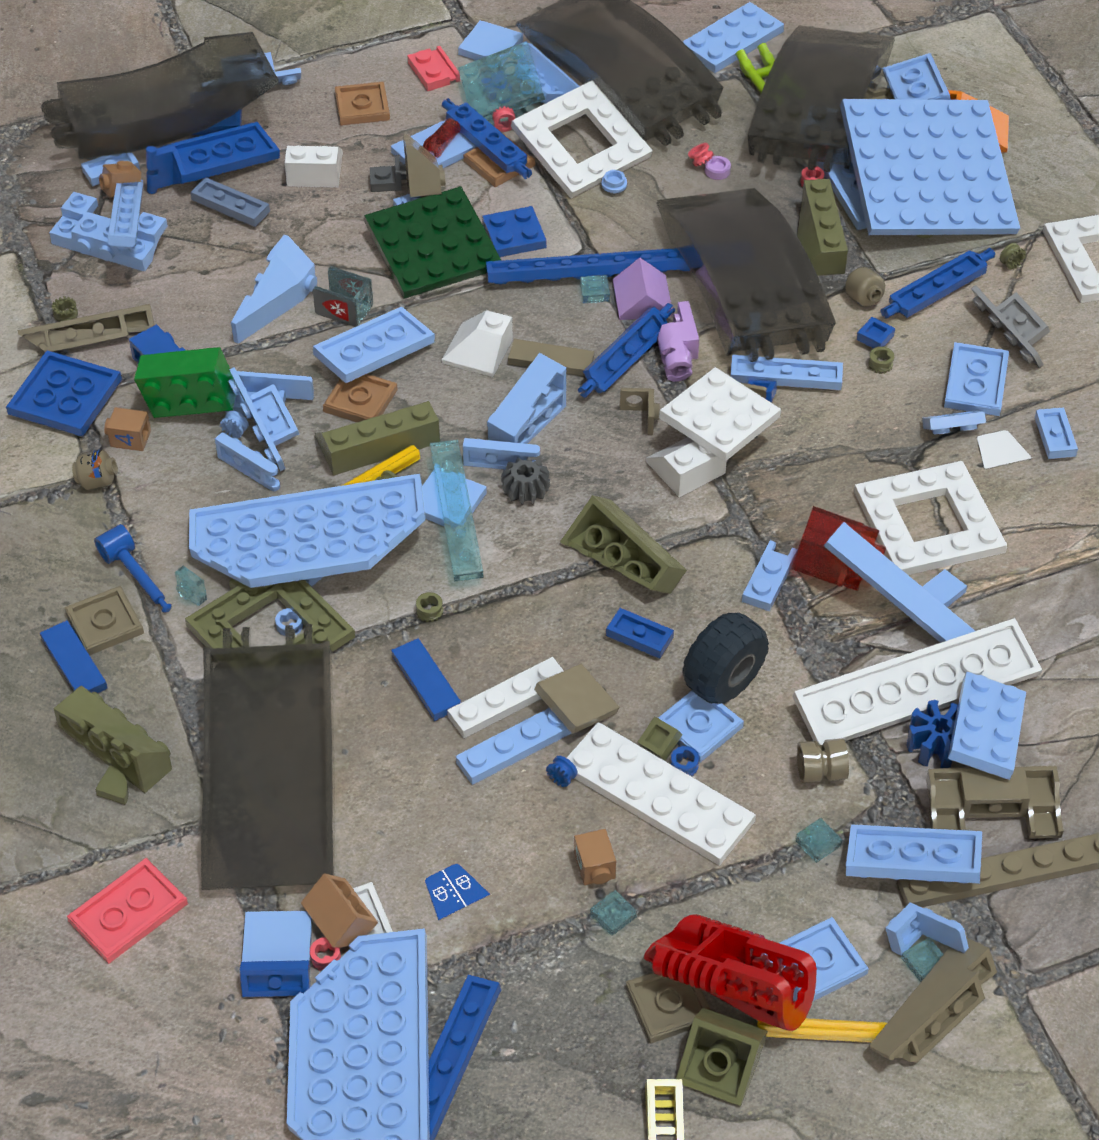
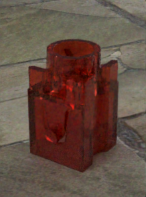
(818, 561)

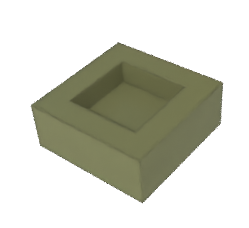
(660, 738)

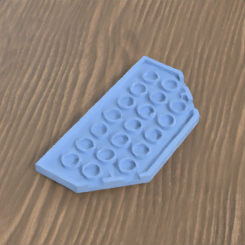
(307, 531)
(363, 1044)

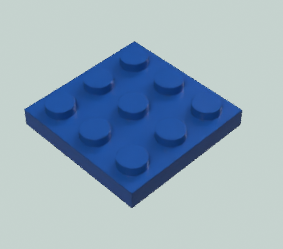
(64, 393)

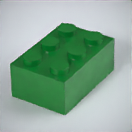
(185, 382)

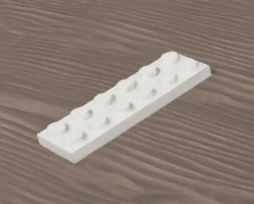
(660, 793)

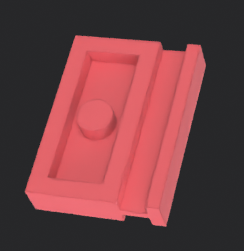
(433, 68)

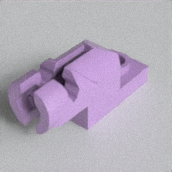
(679, 343)

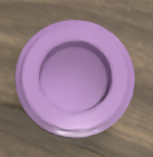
(717, 168)

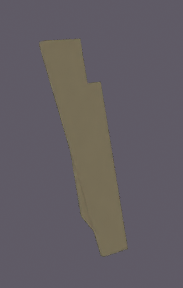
(90, 328)
(937, 1004)

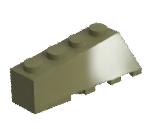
(821, 228)
(379, 437)
(621, 544)
(113, 738)

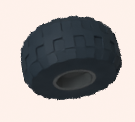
(725, 658)

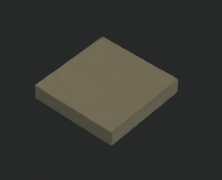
(104, 620)
(576, 698)
(664, 1005)

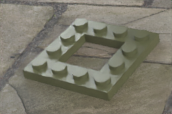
(236, 605)

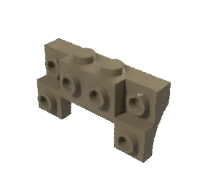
(978, 794)

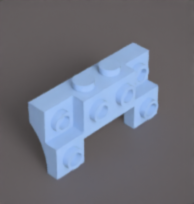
(88, 233)

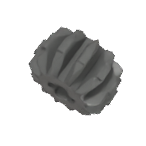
(525, 480)

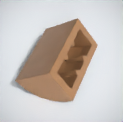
(338, 910)

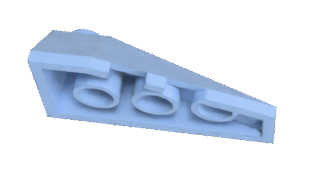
(279, 289)

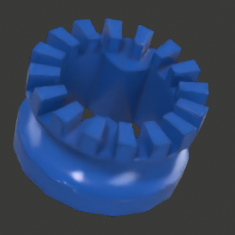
(685, 751)
(562, 771)

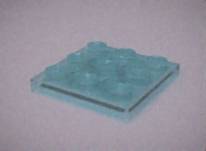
(502, 80)

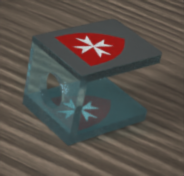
(344, 297)

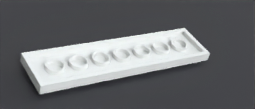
(894, 688)

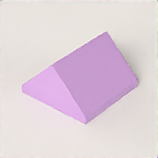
(639, 289)

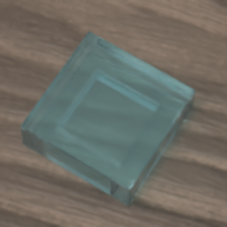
(613, 912)
(922, 958)

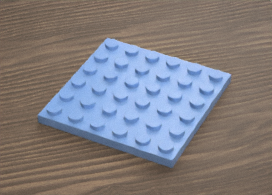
(928, 167)

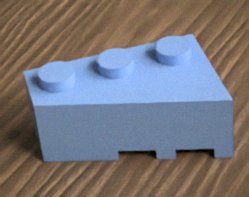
(530, 403)

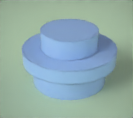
(614, 181)

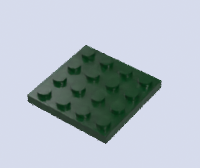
(431, 241)

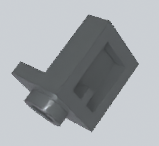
(387, 177)

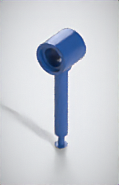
(117, 545)

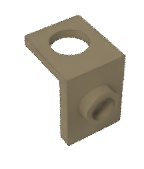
(646, 404)

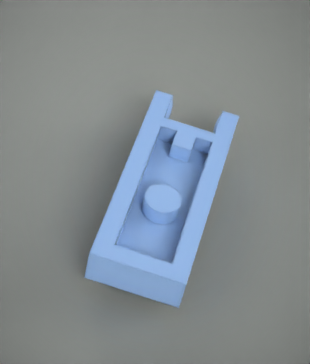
(495, 453)
(247, 461)
(768, 577)

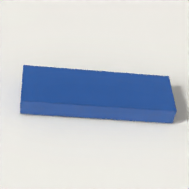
(72, 658)
(425, 678)

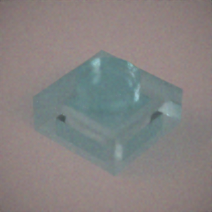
(595, 289)
(190, 586)
(818, 840)

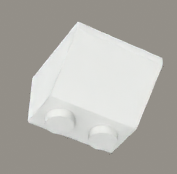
(313, 166)
(686, 466)

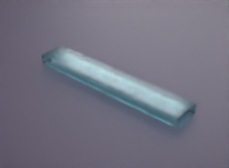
(456, 511)

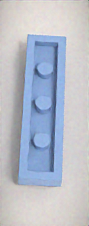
(789, 372)
(511, 746)

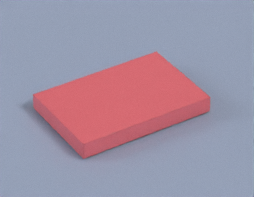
(127, 910)

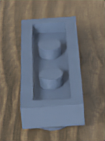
(230, 202)

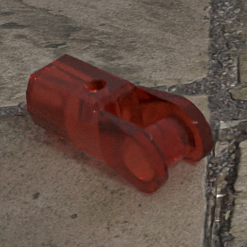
(442, 137)

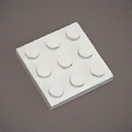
(720, 414)

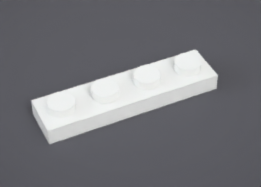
(501, 699)

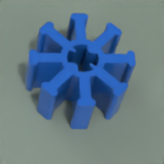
(932, 733)

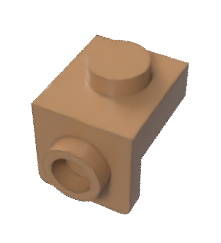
(118, 173)

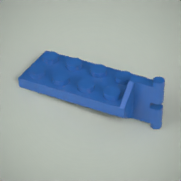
(208, 156)

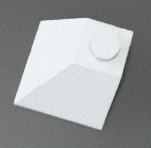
(480, 343)

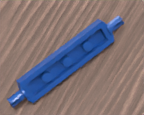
(488, 138)
(938, 283)
(625, 350)

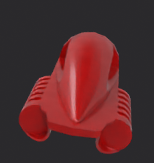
(735, 970)

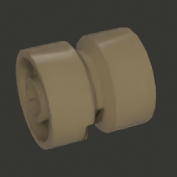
(823, 760)

